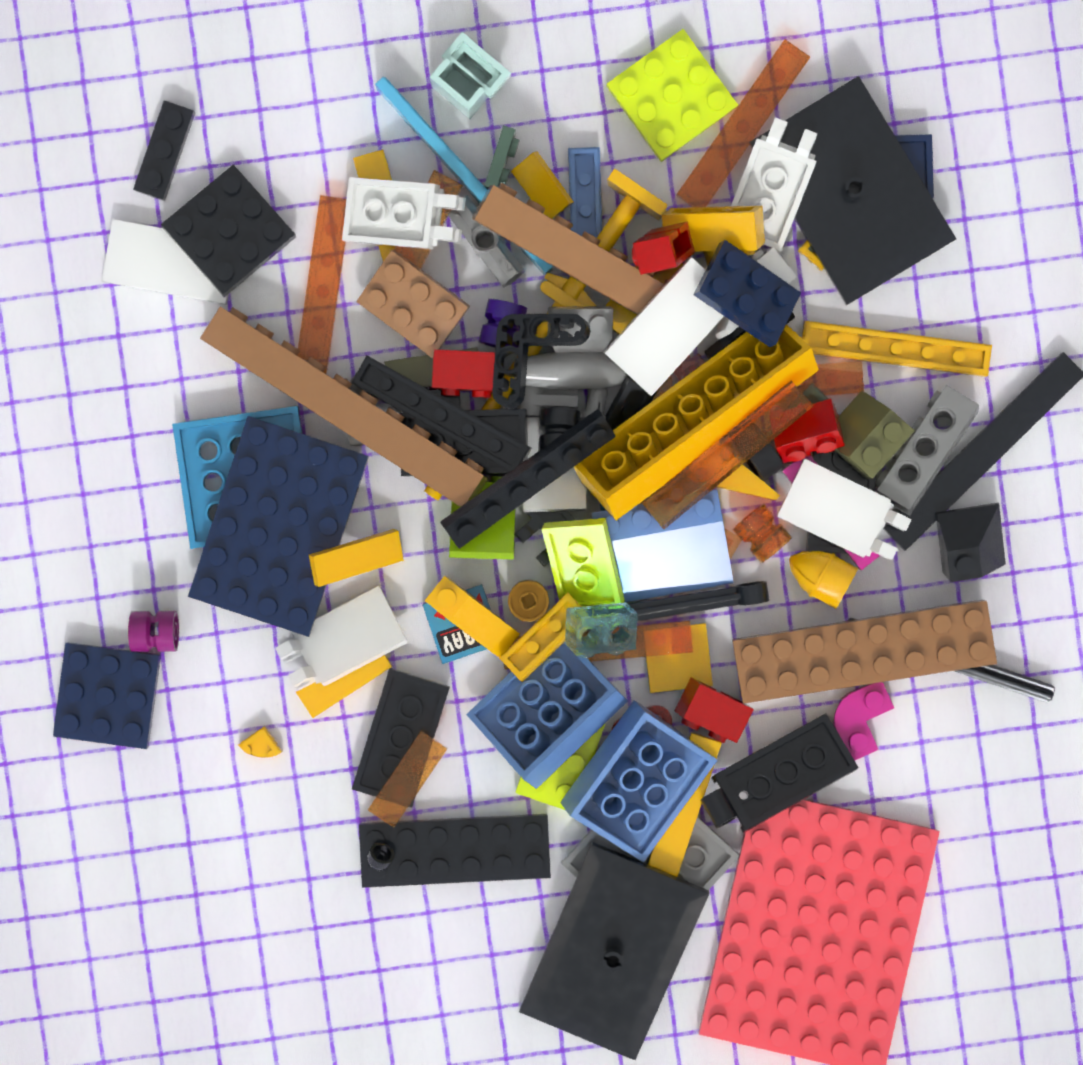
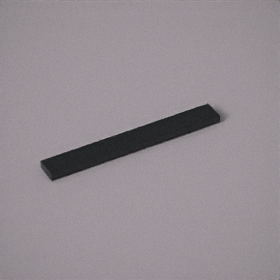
(989, 446)

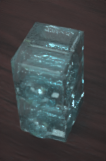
(601, 622)

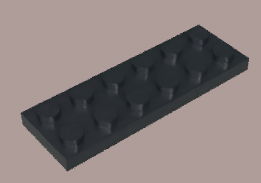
(458, 850)

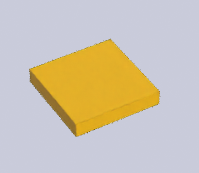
(675, 670)

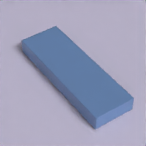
(585, 190)

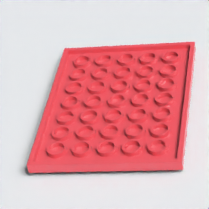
(816, 959)

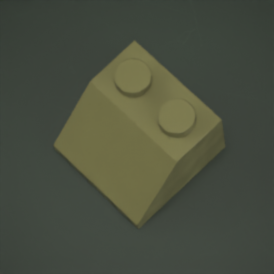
(870, 434)

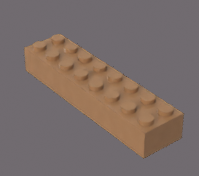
(864, 651)

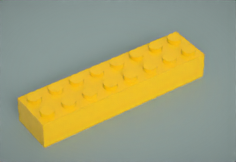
(692, 418)

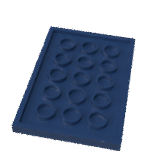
(276, 508)

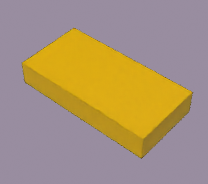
(542, 185)

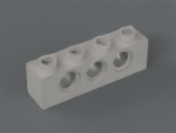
(943, 404)

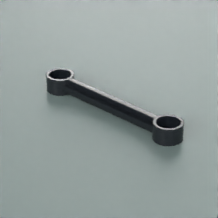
(741, 594)

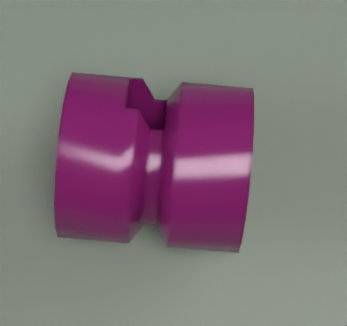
(142, 631)

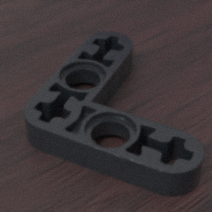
(524, 338)

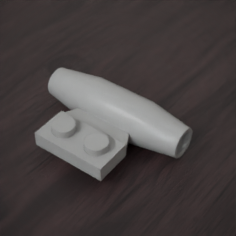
(579, 365)

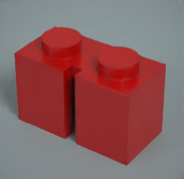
(663, 248)
(463, 371)
(814, 431)
(713, 711)

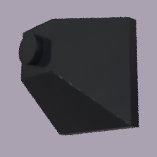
(970, 541)

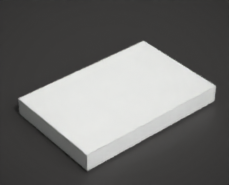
(564, 493)

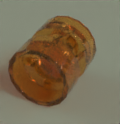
(763, 535)

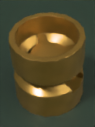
(528, 600)

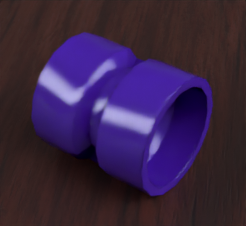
(494, 312)

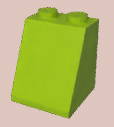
(494, 542)

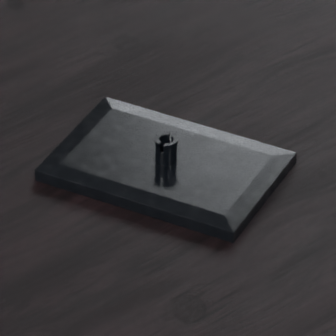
(864, 199)
(614, 951)

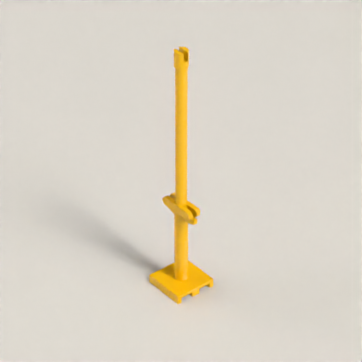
(571, 291)

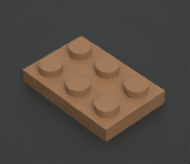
(413, 303)

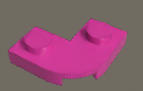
(853, 713)

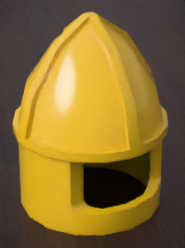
(822, 575)

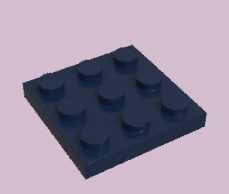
(106, 695)

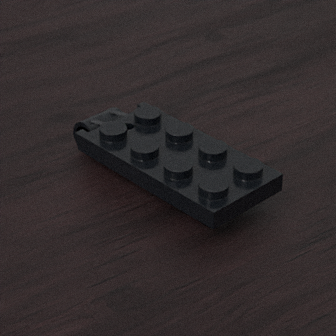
(780, 775)

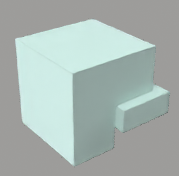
(468, 75)

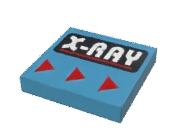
(449, 639)

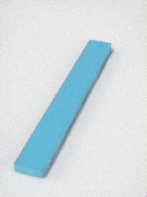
(442, 151)

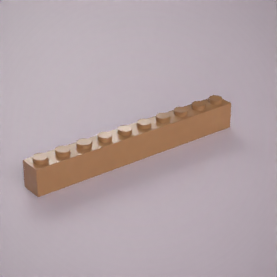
(344, 408)

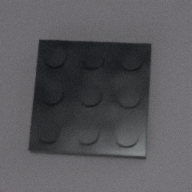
(228, 230)

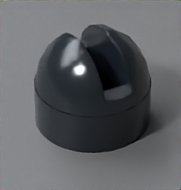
(383, 849)

